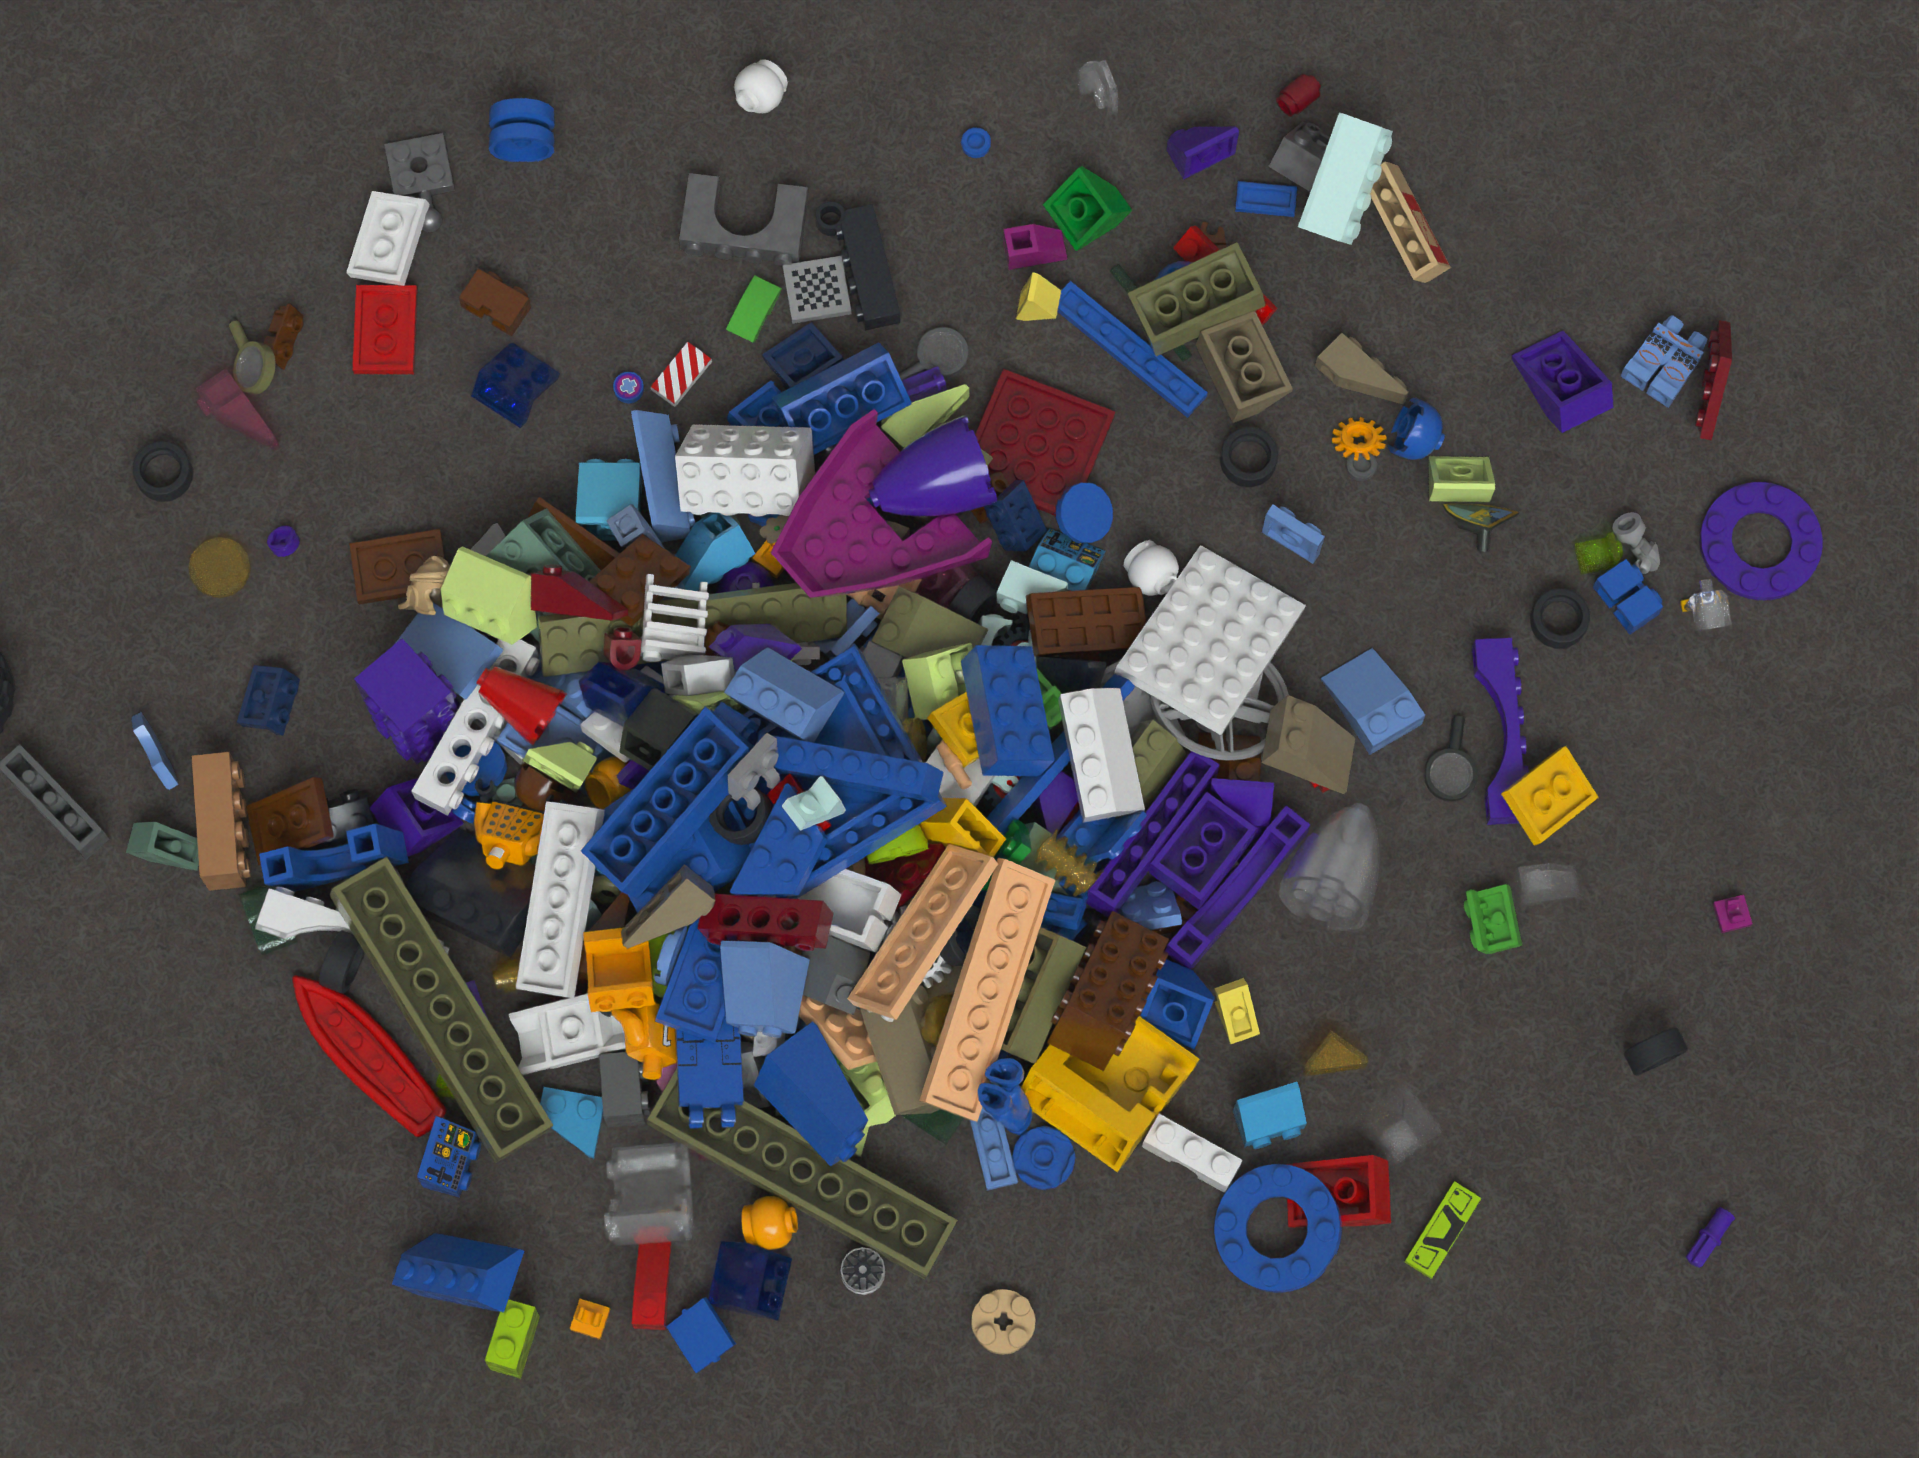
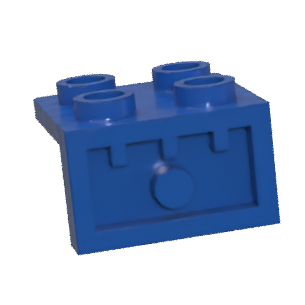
(1101, 837)

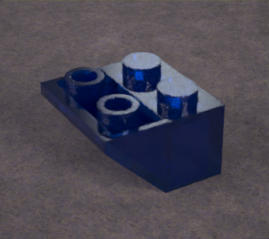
(616, 691)
(749, 1280)

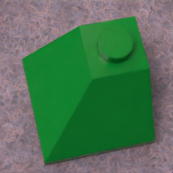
(1086, 207)

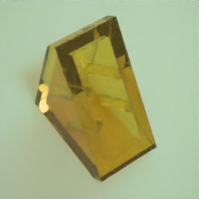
(1335, 1056)

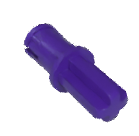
(1710, 1237)

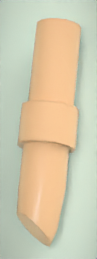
(953, 765)

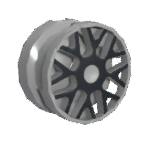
(862, 1271)

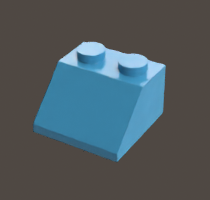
(1270, 1115)

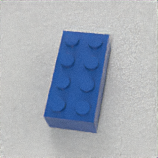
(1007, 711)

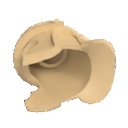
(426, 586)

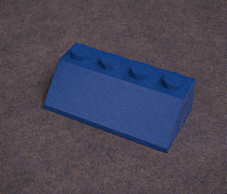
(843, 396)
(460, 1271)

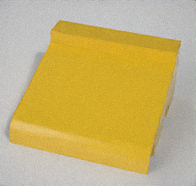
(1111, 1117)

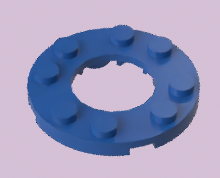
(1309, 1260)

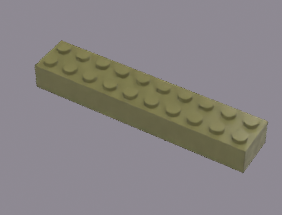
(441, 1010)
(790, 1168)

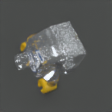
(1708, 607)

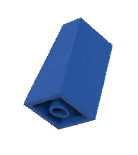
(813, 1094)

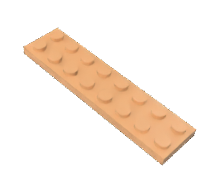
(987, 988)

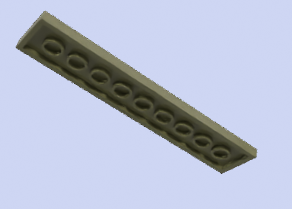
(577, 643)

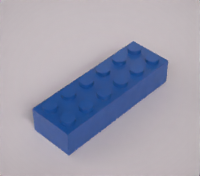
(668, 804)

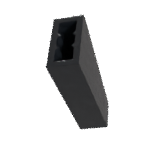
(1070, 676)

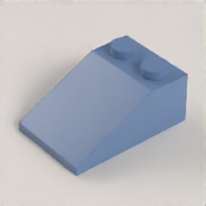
(1373, 700)

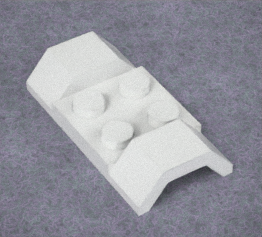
(564, 1034)

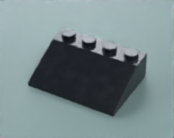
(470, 896)

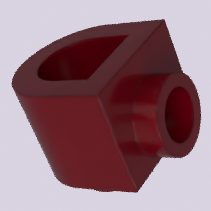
(622, 648)

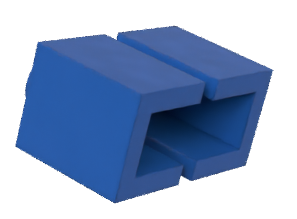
(1620, 583)

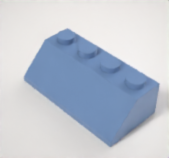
(657, 457)

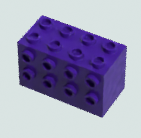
(408, 701)

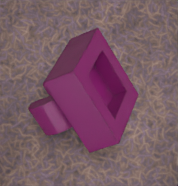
(1732, 913)

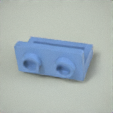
(858, 622)

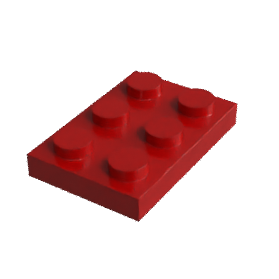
(385, 329)

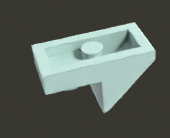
(814, 805)

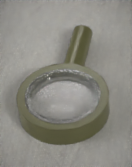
(253, 364)

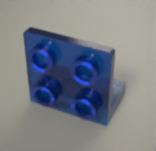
(513, 383)

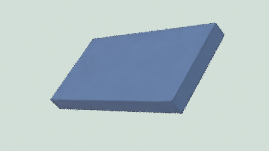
(452, 648)

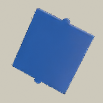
(701, 1335)

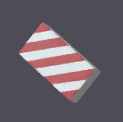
(681, 374)

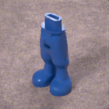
(1005, 1097)

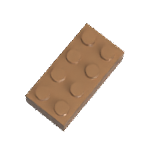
(219, 821)

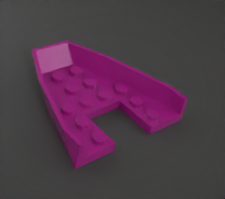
(844, 546)

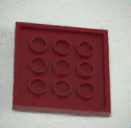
(1042, 437)

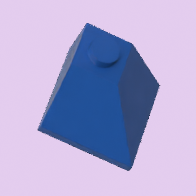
(1178, 1004)

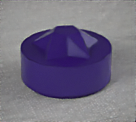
(283, 541)

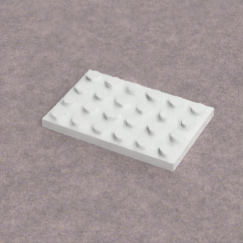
(1210, 640)

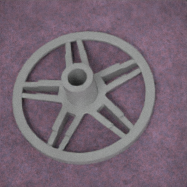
(1252, 712)

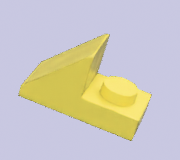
(1236, 1011)

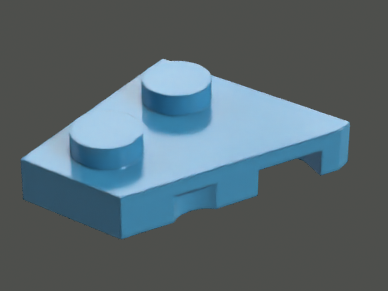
(574, 1117)

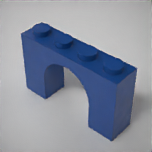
(307, 869)

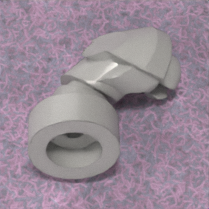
(1630, 529)

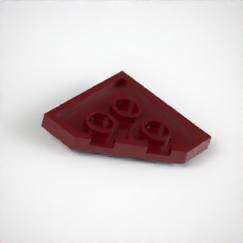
(1714, 378)
(907, 872)

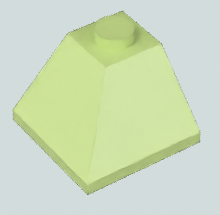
(563, 762)

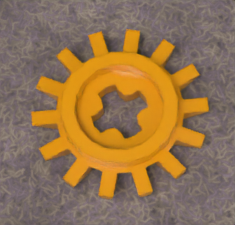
(1356, 429)

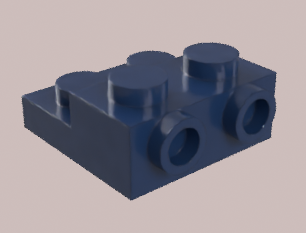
(801, 356)

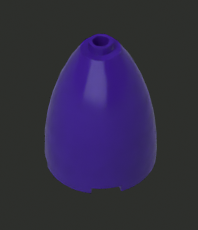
(936, 475)

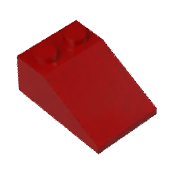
(1356, 1184)

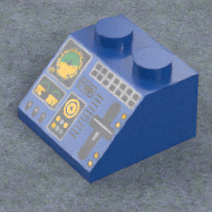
(448, 1158)

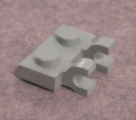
(756, 763)

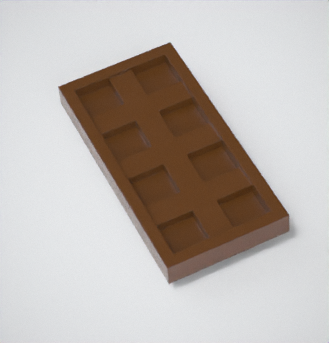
(1085, 620)

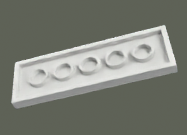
(559, 901)

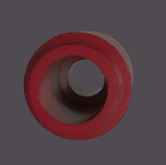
(1299, 94)

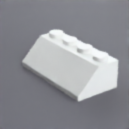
(1101, 753)

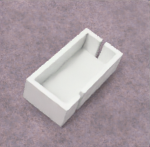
(858, 907)

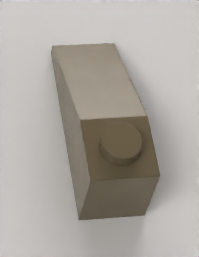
(673, 907)

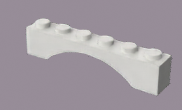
(289, 915)

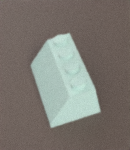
(1345, 179)

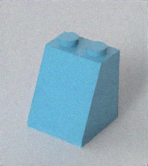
(604, 492)

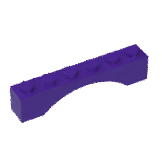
(1495, 670)
(1238, 889)

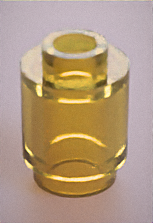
(506, 975)

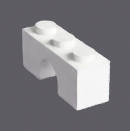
(1202, 1157)

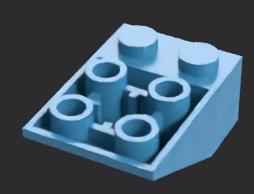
(713, 549)

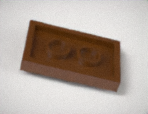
(385, 564)
(626, 575)
(291, 818)

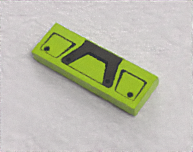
(1442, 1230)

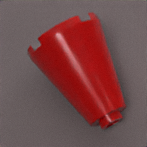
(521, 701)

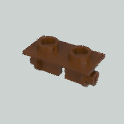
(286, 325)

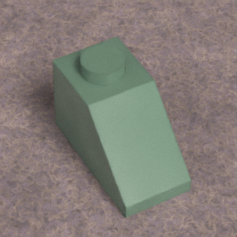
(163, 845)

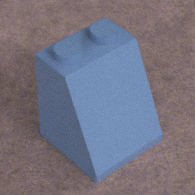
(762, 987)

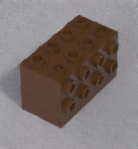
(1108, 990)

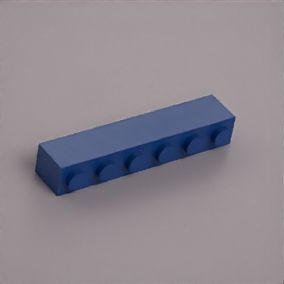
(858, 769)

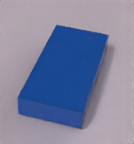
(1266, 199)

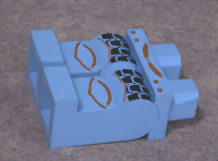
(1672, 353)

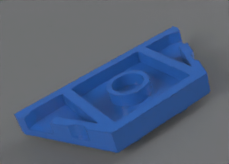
(781, 855)

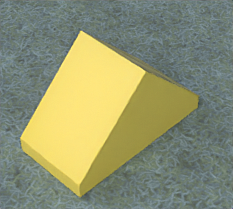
(1038, 299)

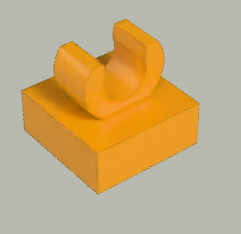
(590, 1319)

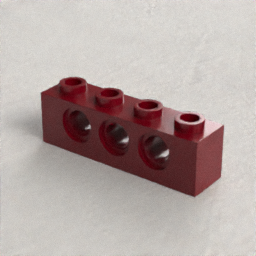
(782, 913)

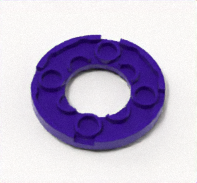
(1739, 576)

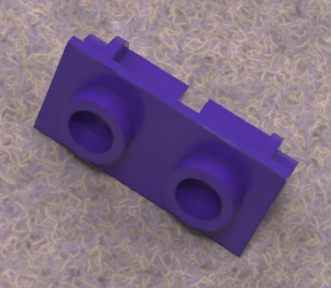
(925, 384)

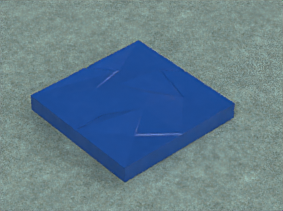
(860, 723)

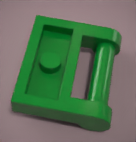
(1015, 846)

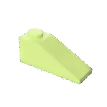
(922, 416)

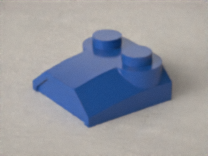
(757, 409)

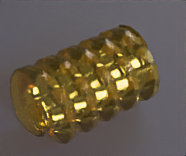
(1067, 863)

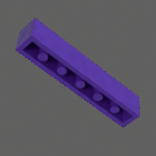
(1162, 820)

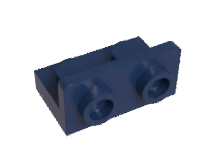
(1016, 518)
(268, 699)

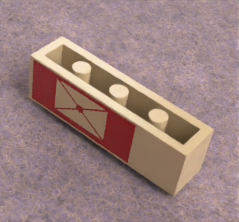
(1407, 225)

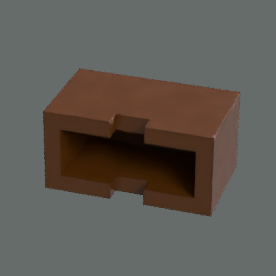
(491, 297)

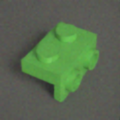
(1493, 919)

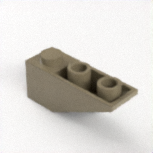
(1354, 370)

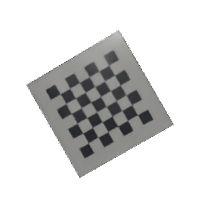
(817, 289)

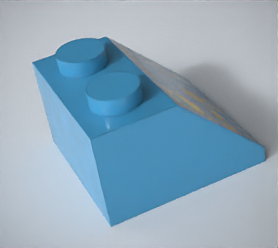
(1067, 560)

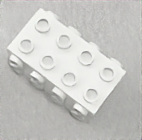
(743, 469)

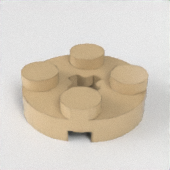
(991, 1307)

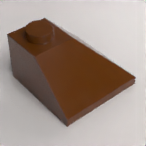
(1242, 769)

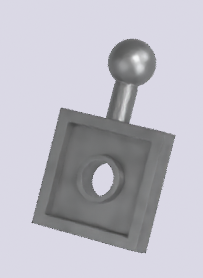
(432, 181)

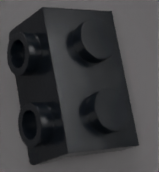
(347, 813)

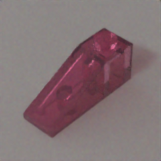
(232, 408)

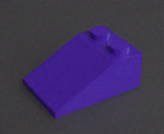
(1564, 381)

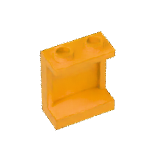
(617, 974)

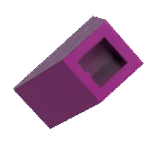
(1033, 246)

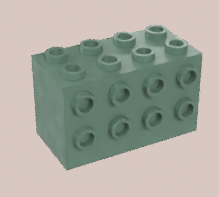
(542, 542)

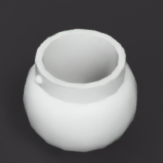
(760, 86)
(1151, 568)

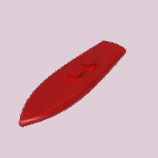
(368, 1055)

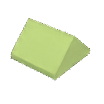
(1460, 479)

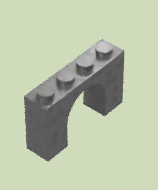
(776, 242)

